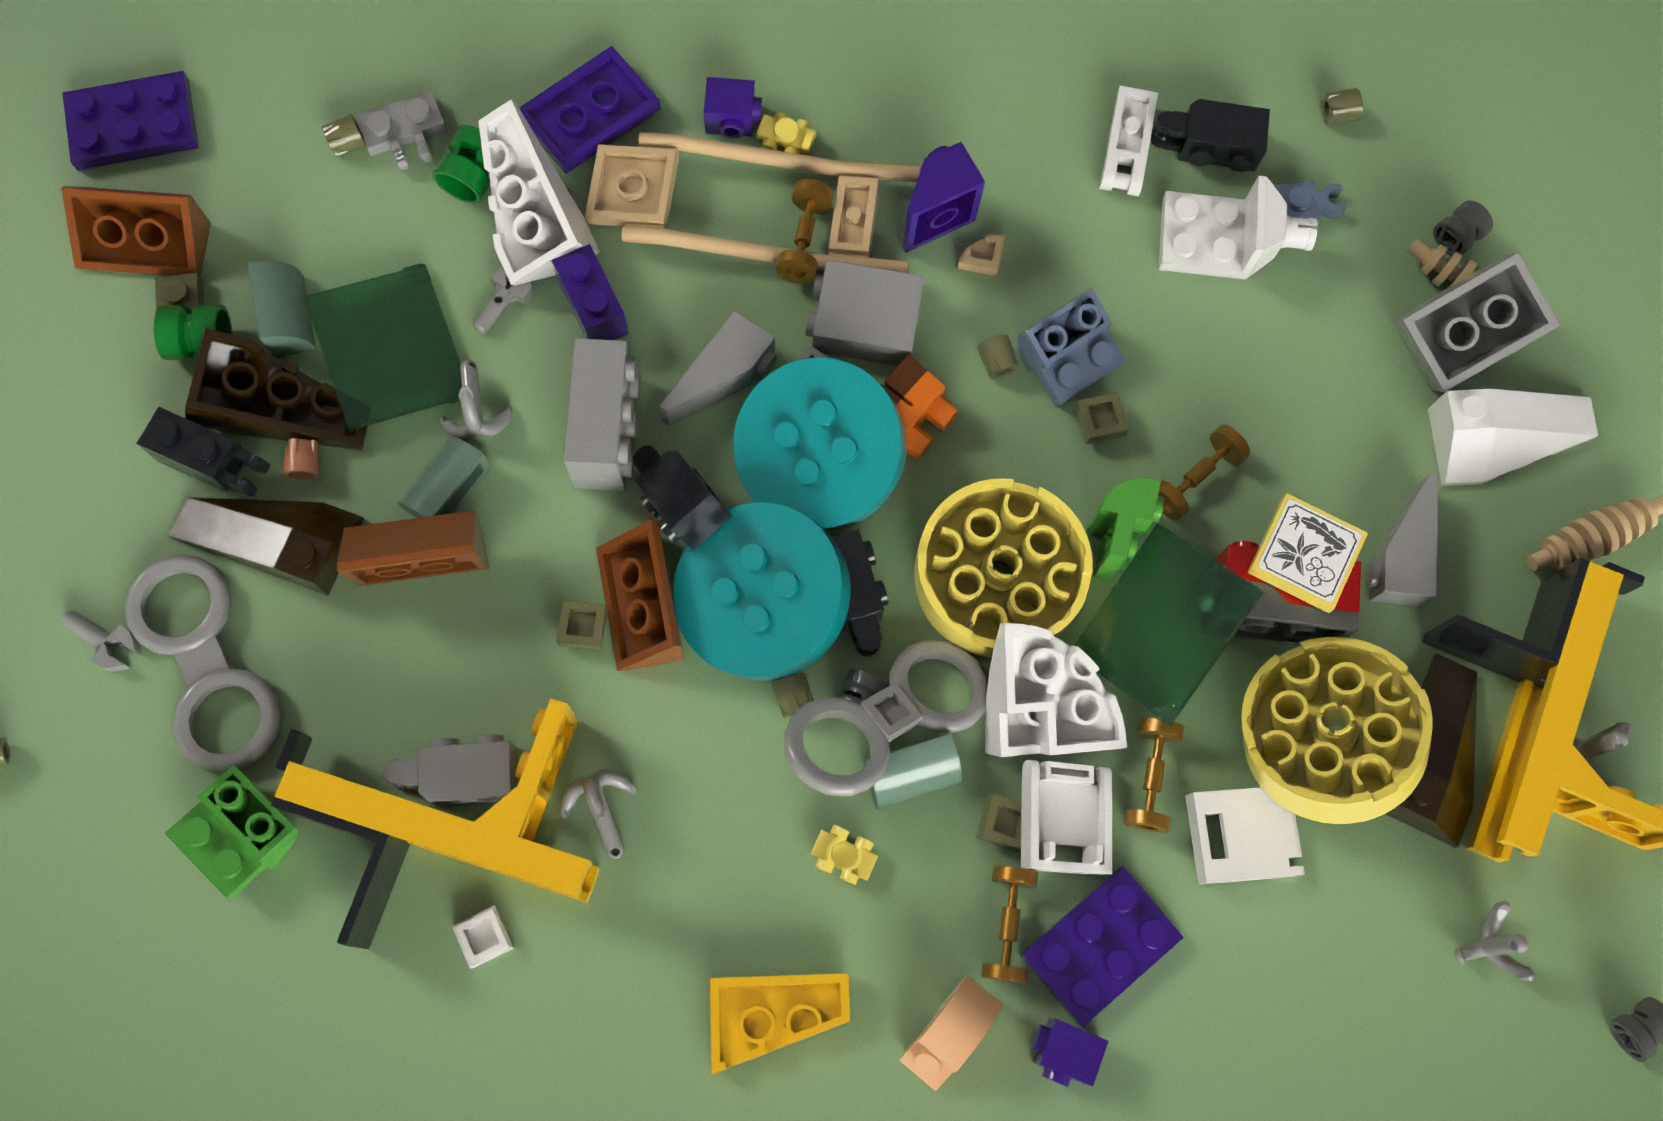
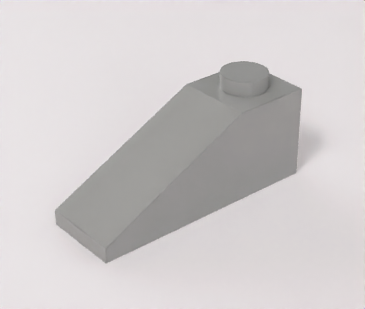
(724, 367)
(1406, 560)

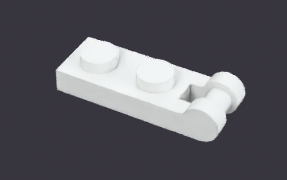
(1129, 139)

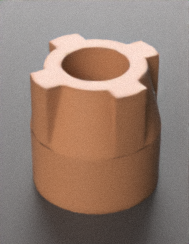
(301, 460)

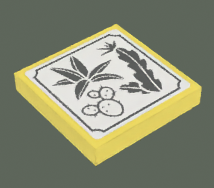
(1307, 553)

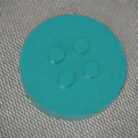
(821, 441)
(762, 593)

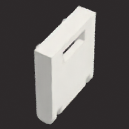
(1066, 811)
(1255, 836)

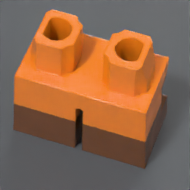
(919, 399)

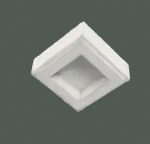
(483, 936)

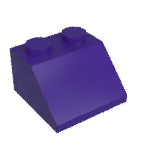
(943, 197)

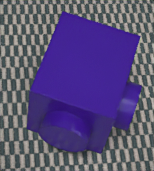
(731, 107)
(1067, 1052)

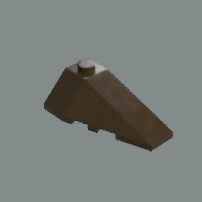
(257, 395)
(276, 537)
(1446, 790)

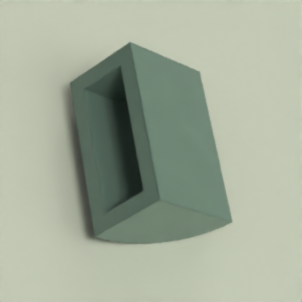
(281, 308)
(445, 480)
(918, 771)

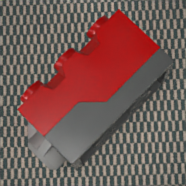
(1286, 618)

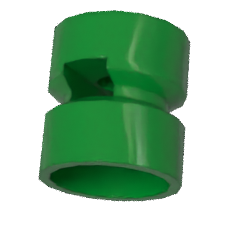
(462, 170)
(180, 330)

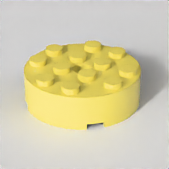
(1009, 525)
(1346, 772)

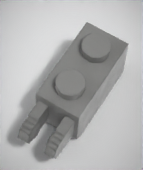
(458, 772)

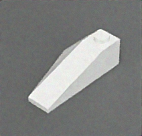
(529, 200)
(1498, 431)

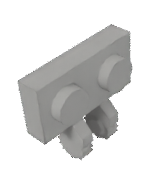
(400, 125)

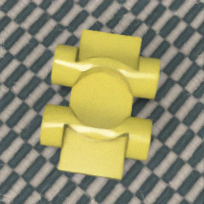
(785, 132)
(853, 859)

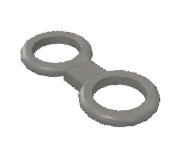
(202, 663)
(885, 718)

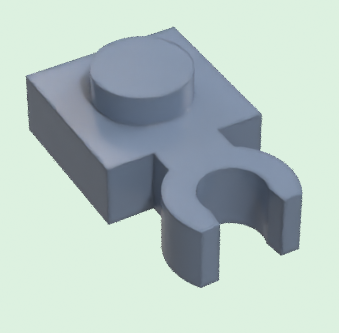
(1307, 203)

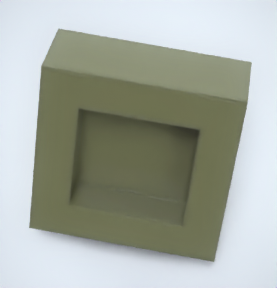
(179, 290)
(1101, 417)
(582, 624)
(1001, 822)

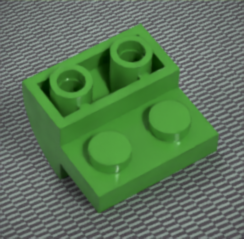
(1121, 522)
(233, 833)

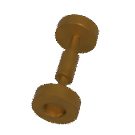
(813, 198)
(1228, 445)
(1160, 732)
(1009, 923)

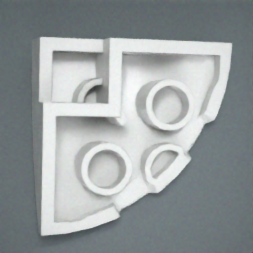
(1047, 698)

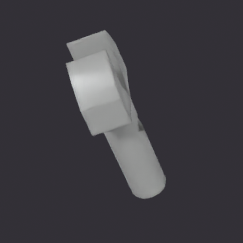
(503, 297)
(102, 640)

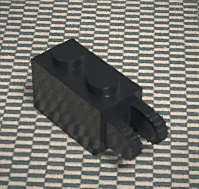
(1215, 134)
(199, 452)
(679, 496)
(866, 595)

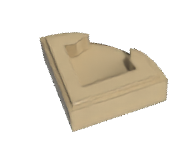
(983, 255)

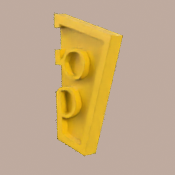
(771, 1012)

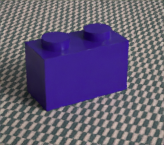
(590, 295)

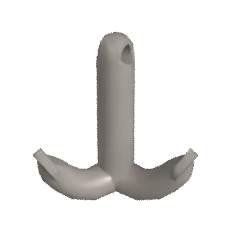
(472, 409)
(1603, 742)
(598, 804)
(1497, 947)

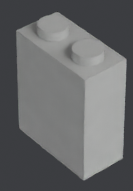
(865, 312)

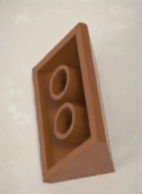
(135, 231)
(412, 549)
(639, 598)

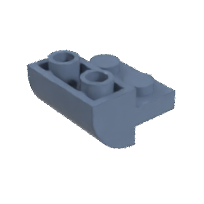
(1071, 347)

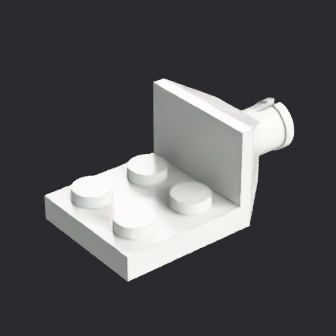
(1227, 233)

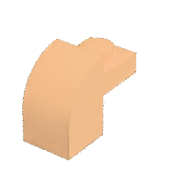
(952, 1033)

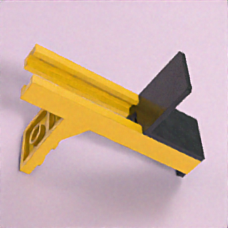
(1536, 758)
(496, 841)

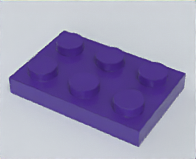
(589, 109)
(129, 120)
(1101, 946)

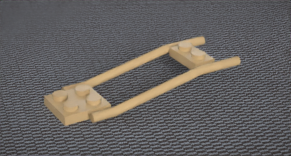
(637, 186)

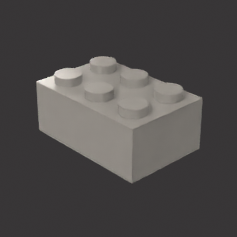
(1476, 322)
(601, 415)

